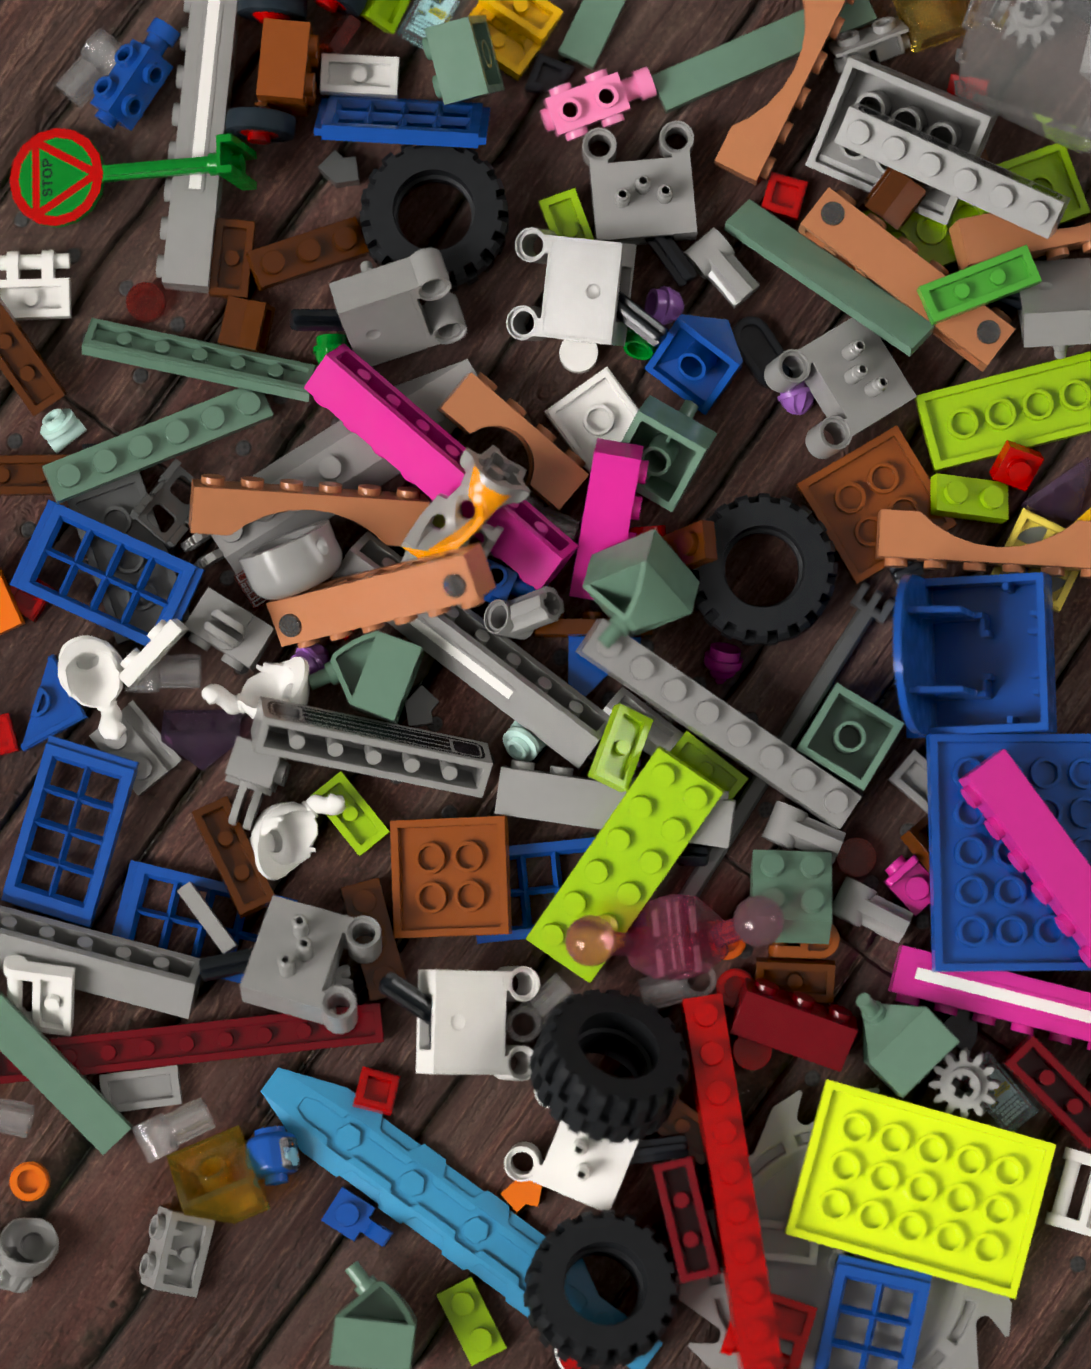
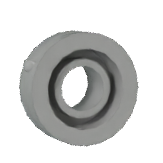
(293, 561)

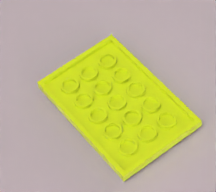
(920, 1189)

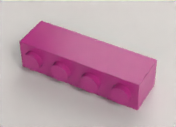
(608, 503)

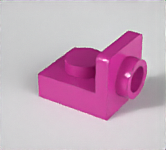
(909, 883)

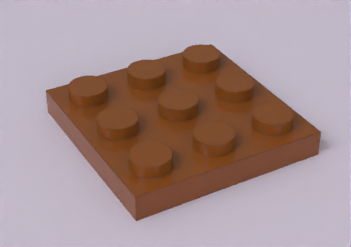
(860, 485)
(450, 877)

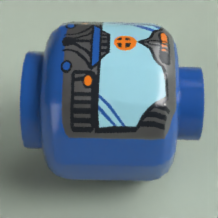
(273, 1154)

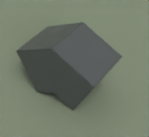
(339, 170)
(420, 707)

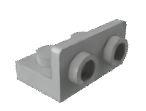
(176, 1252)

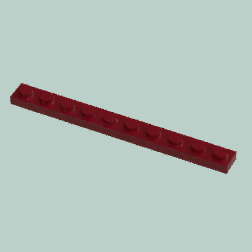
(205, 1042)

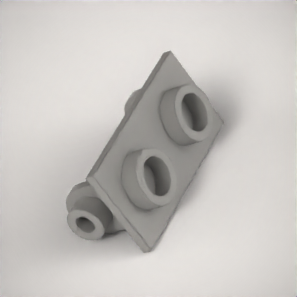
(885, 36)

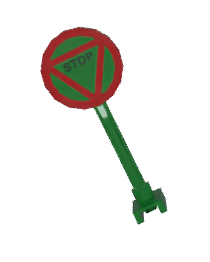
(64, 174)

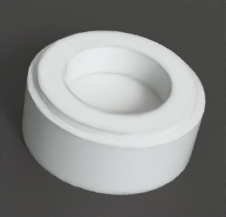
(578, 356)

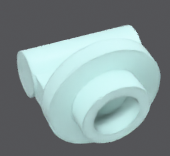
(61, 428)
(521, 743)

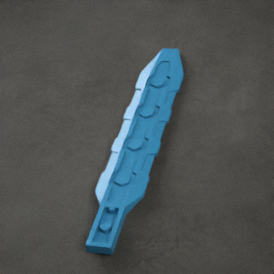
(424, 1192)

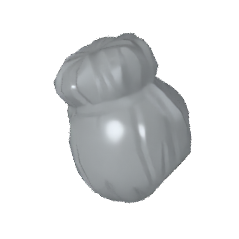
(25, 1252)

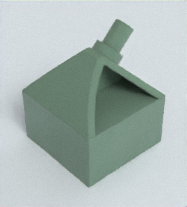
(671, 445)
(639, 586)
(374, 674)
(902, 1042)
(375, 1327)

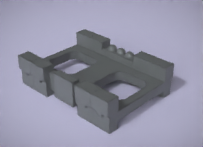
(162, 496)

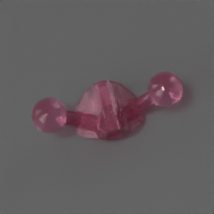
(675, 935)

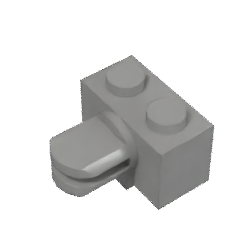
(230, 630)
(255, 773)

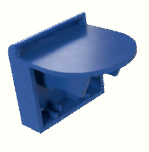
(975, 654)

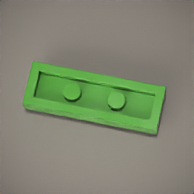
(979, 285)

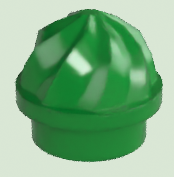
(327, 343)
(638, 347)

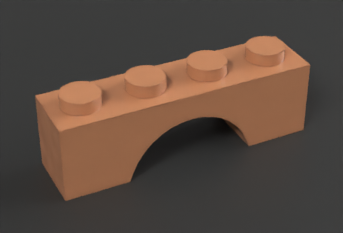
(551, 471)

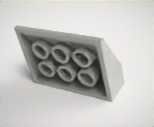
(908, 102)

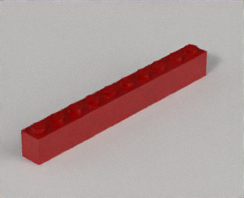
(730, 1183)

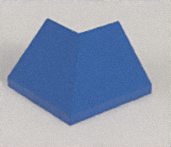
(697, 359)

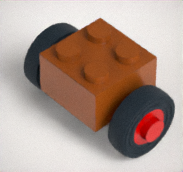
(284, 72)

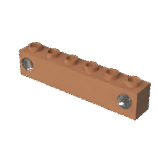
(899, 271)
(383, 595)

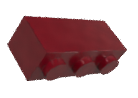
(793, 1023)
(1052, 1087)
(687, 1219)

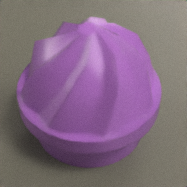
(664, 304)
(797, 400)
(315, 655)

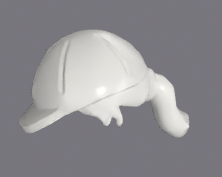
(89, 675)
(276, 680)
(287, 832)

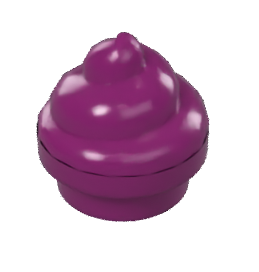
(723, 661)

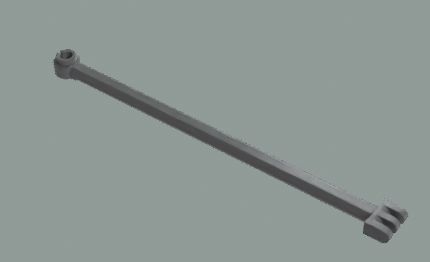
(797, 722)

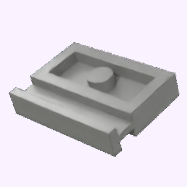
(141, 744)

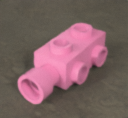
(588, 105)

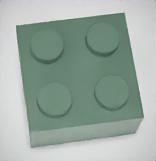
(462, 59)
(849, 737)
(802, 889)

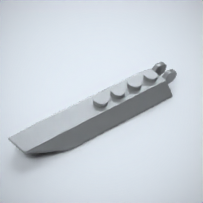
(331, 457)

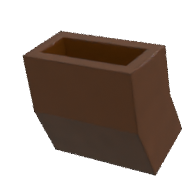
(895, 197)
(246, 324)

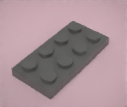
(112, 507)

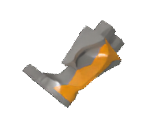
(489, 484)

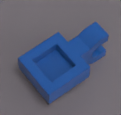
(352, 1215)

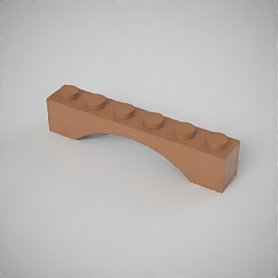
(751, 142)
(989, 236)
(227, 506)
(915, 538)

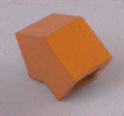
(522, 1193)

